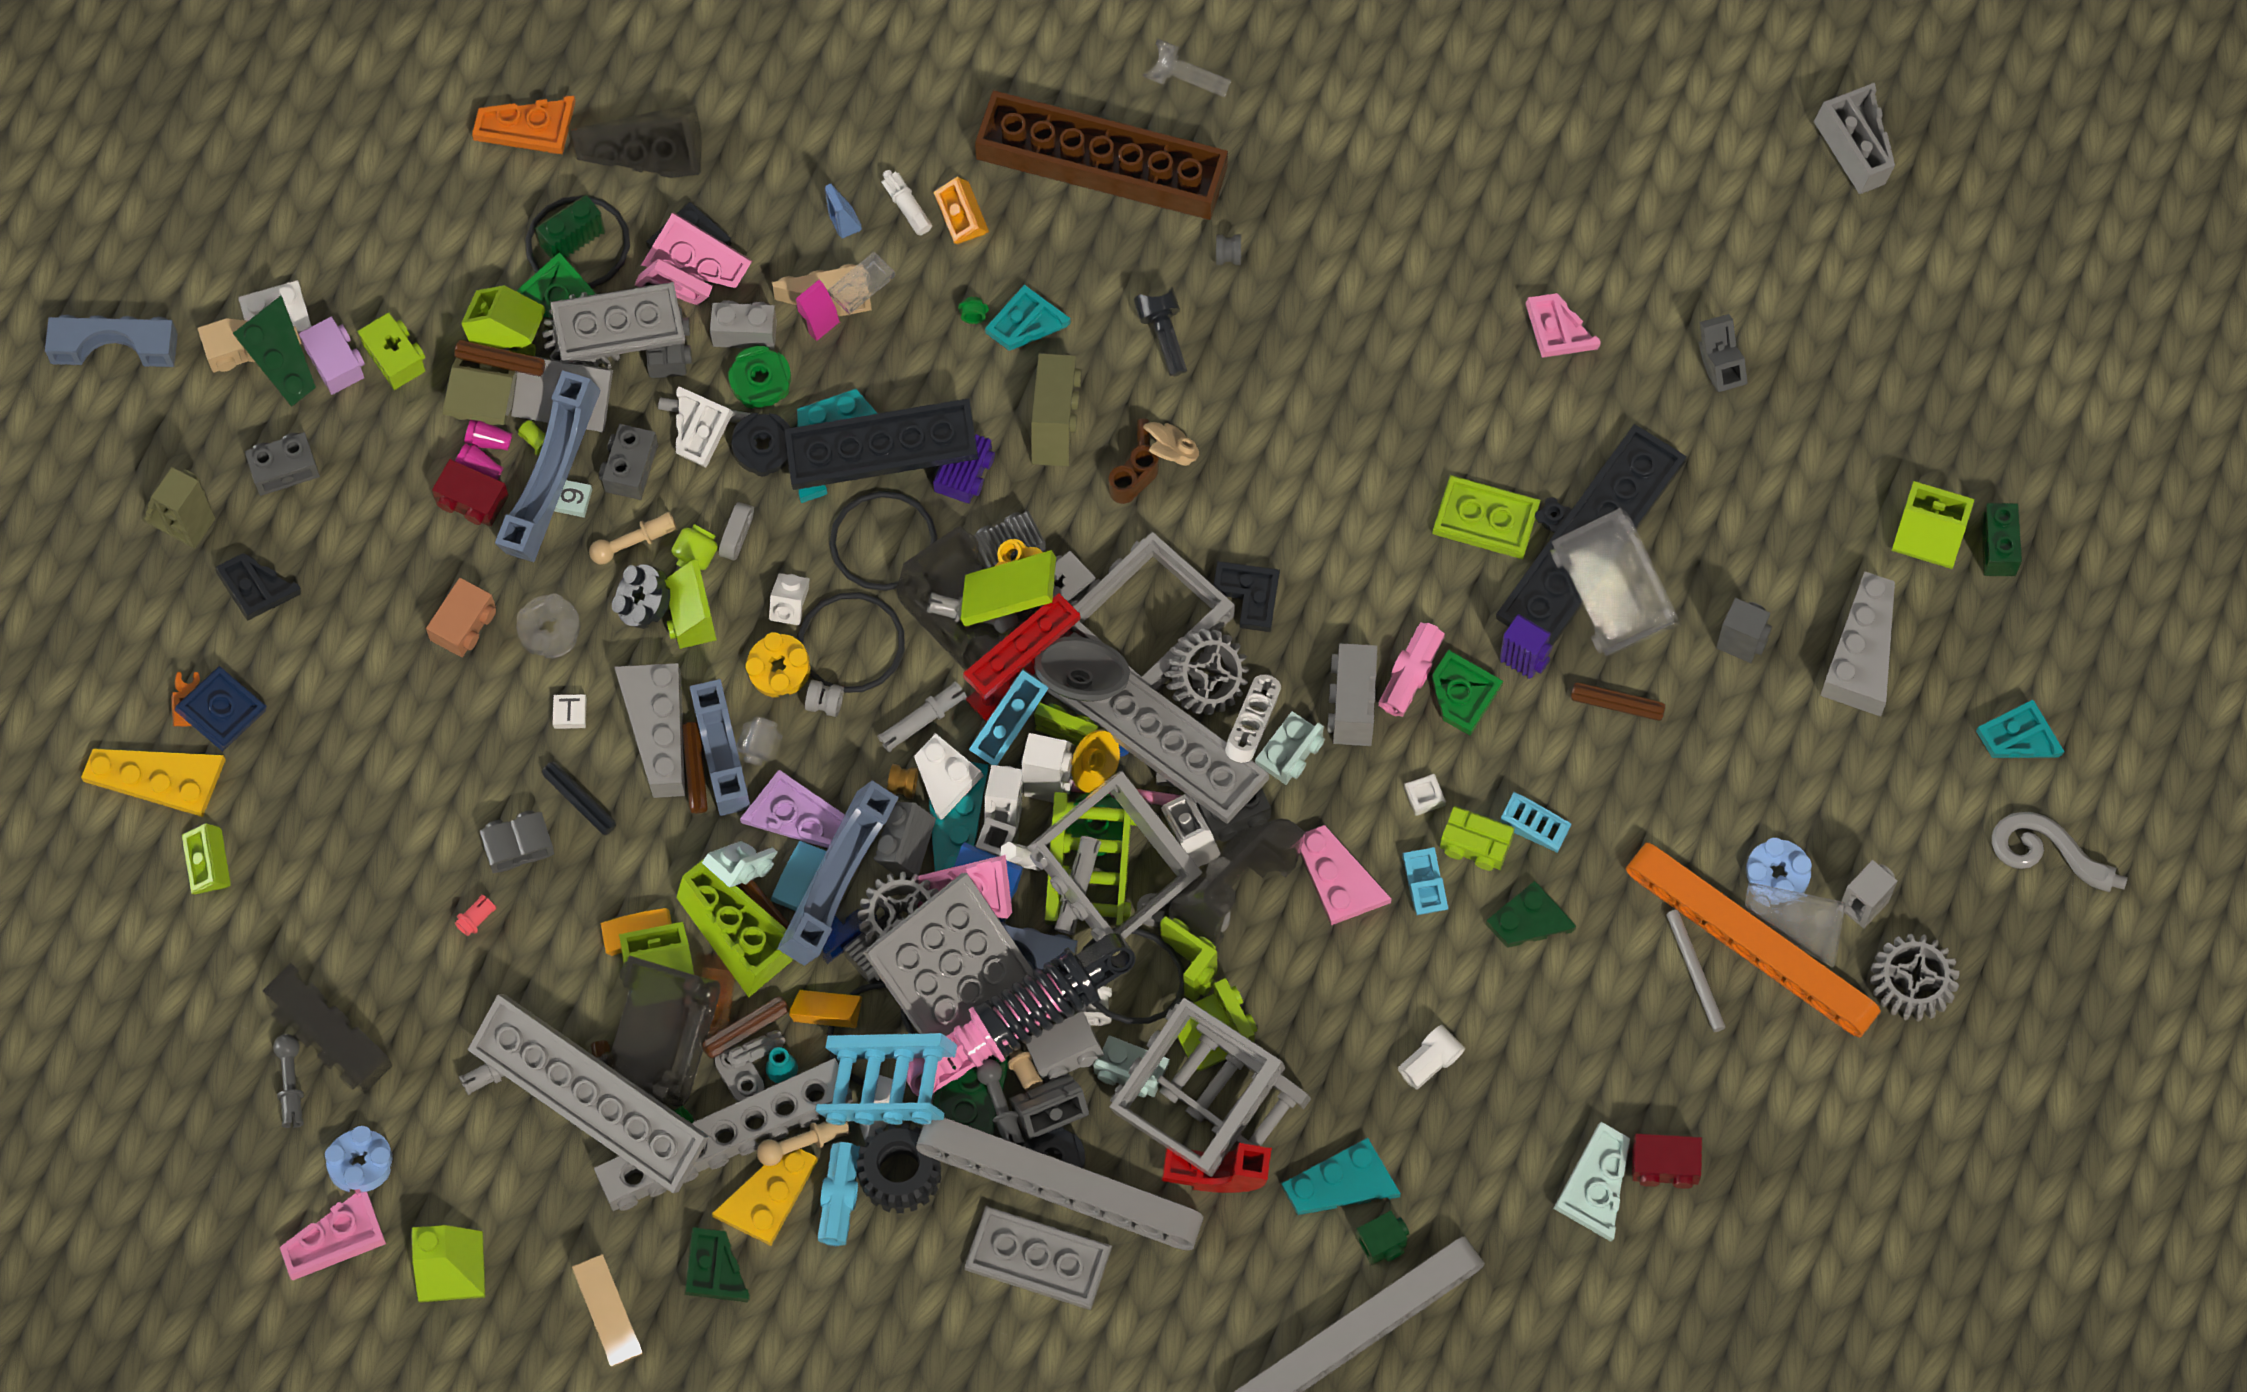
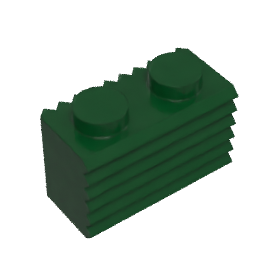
(571, 228)

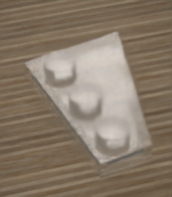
(1801, 918)

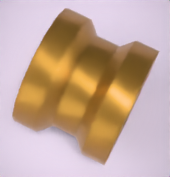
(903, 781)

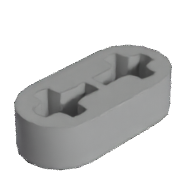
(736, 531)

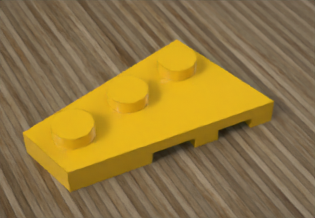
(767, 1197)

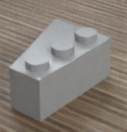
(1857, 137)
(1353, 694)

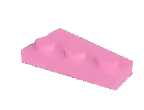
(698, 253)
(988, 876)
(340, 1235)

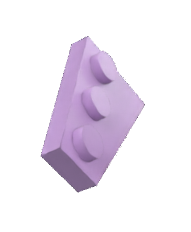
(793, 812)

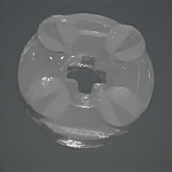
(550, 609)

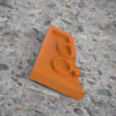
(529, 126)

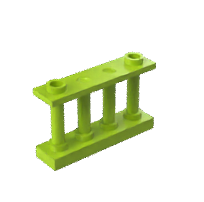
(1065, 843)

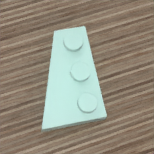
(1595, 1183)

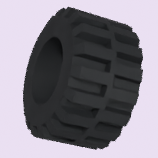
(894, 1194)

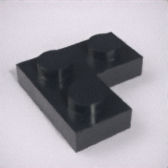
(1257, 589)

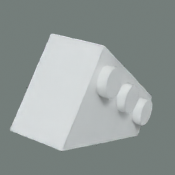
(1047, 767)

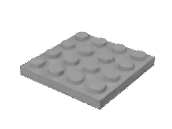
(947, 958)

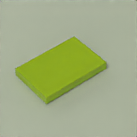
(1486, 517)
(1008, 588)

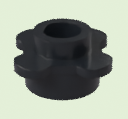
(1545, 518)

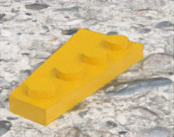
(159, 777)

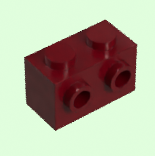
(469, 493)
(1667, 1160)

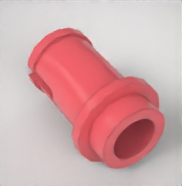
(474, 916)

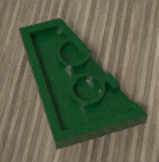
(277, 351)

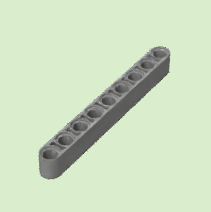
(1060, 1183)
(1370, 1321)

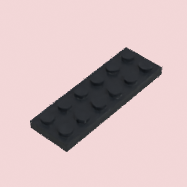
(881, 444)

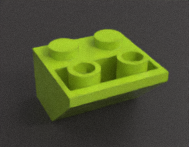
(502, 318)
(1933, 525)
(660, 945)

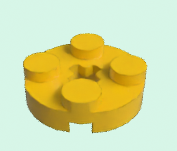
(772, 648)

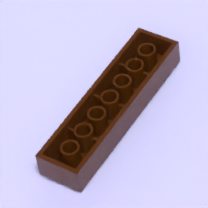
(1101, 155)

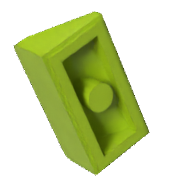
(206, 859)

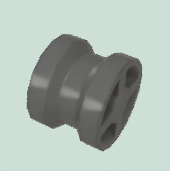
(1228, 249)

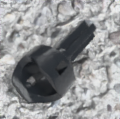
(1159, 311)

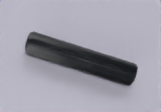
(579, 798)

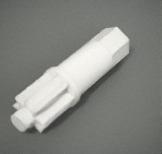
(906, 202)
(1018, 854)

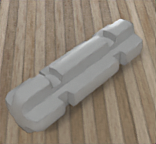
(755, 1049)

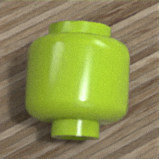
(694, 544)

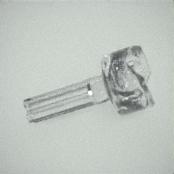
(1169, 65)

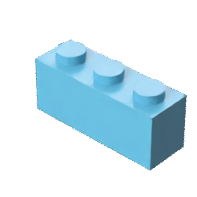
(1009, 718)

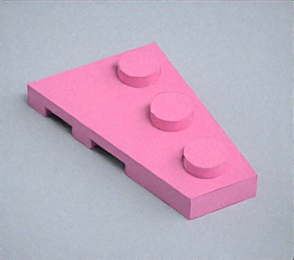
(1339, 878)

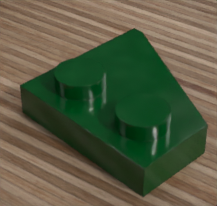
(1529, 917)
(713, 1268)

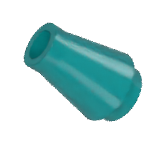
(781, 1071)

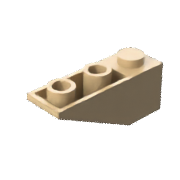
(790, 287)
(222, 347)

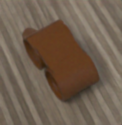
(1131, 472)

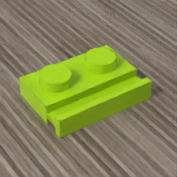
(1057, 723)

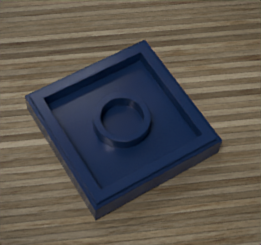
(220, 708)

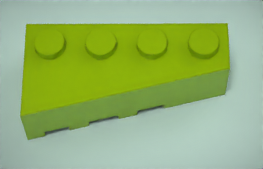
(735, 927)

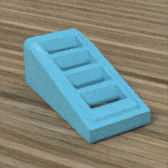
(1529, 807)

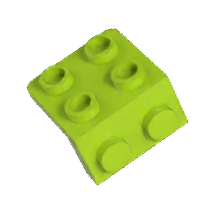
(1201, 952)
(1226, 1008)

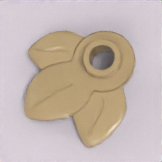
(1172, 443)

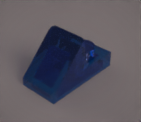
(841, 936)

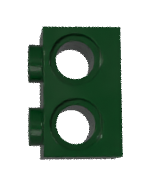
(2001, 539)

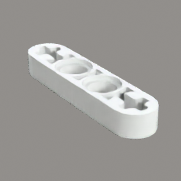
(1253, 718)

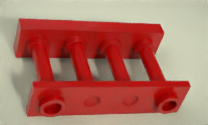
(1003, 663)

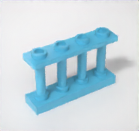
(875, 1049)

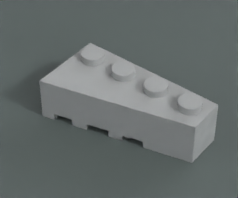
(1862, 656)
(656, 716)

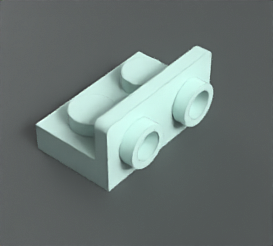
(1289, 747)
(739, 863)
(1117, 1061)

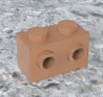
(461, 618)

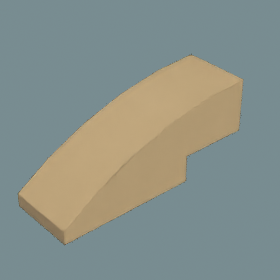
(607, 1310)

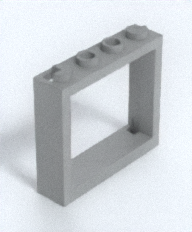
(1125, 568)
(1153, 830)
(1242, 1113)

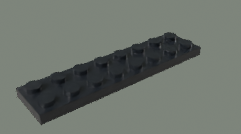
(1629, 481)

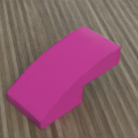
(818, 310)

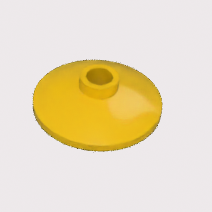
(1095, 760)

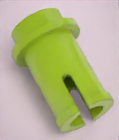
(532, 435)

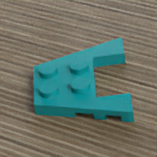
(835, 408)

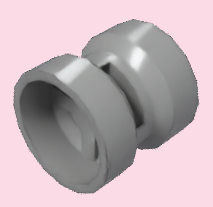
(824, 698)

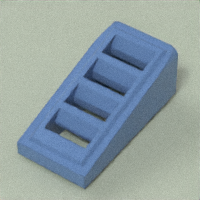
(841, 213)

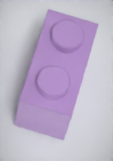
(331, 355)

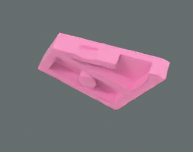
(687, 286)
(1558, 328)

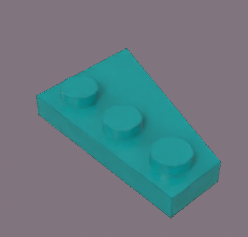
(1343, 1179)

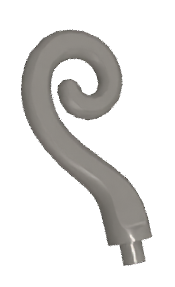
(2089, 871)

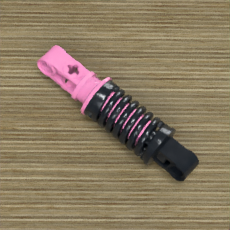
(1001, 1022)

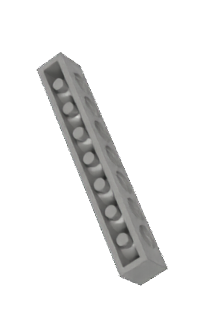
(732, 1119)

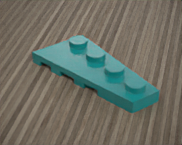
(959, 824)

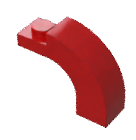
(1240, 1170)

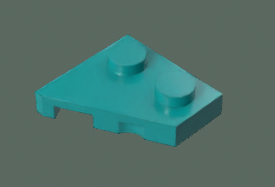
(1025, 320)
(2020, 735)

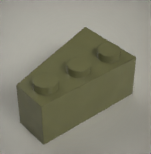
(1053, 409)
(180, 508)

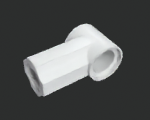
(1437, 1051)

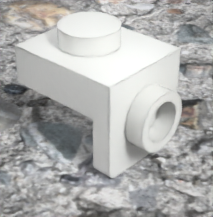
(788, 598)

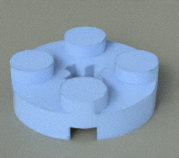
(1782, 853)
(359, 1143)

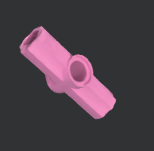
(1411, 669)

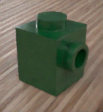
(1383, 1238)

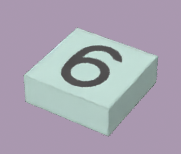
(574, 499)

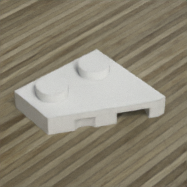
(292, 296)
(699, 426)
(945, 774)

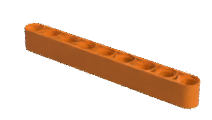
(1753, 940)

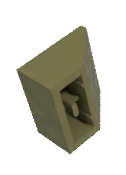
(479, 392)

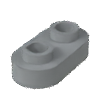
(737, 1077)

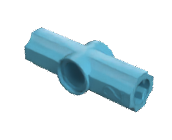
(839, 1194)

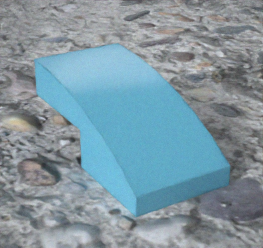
(797, 875)
(1425, 881)

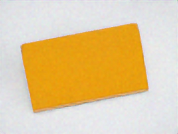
(961, 210)
(826, 1009)

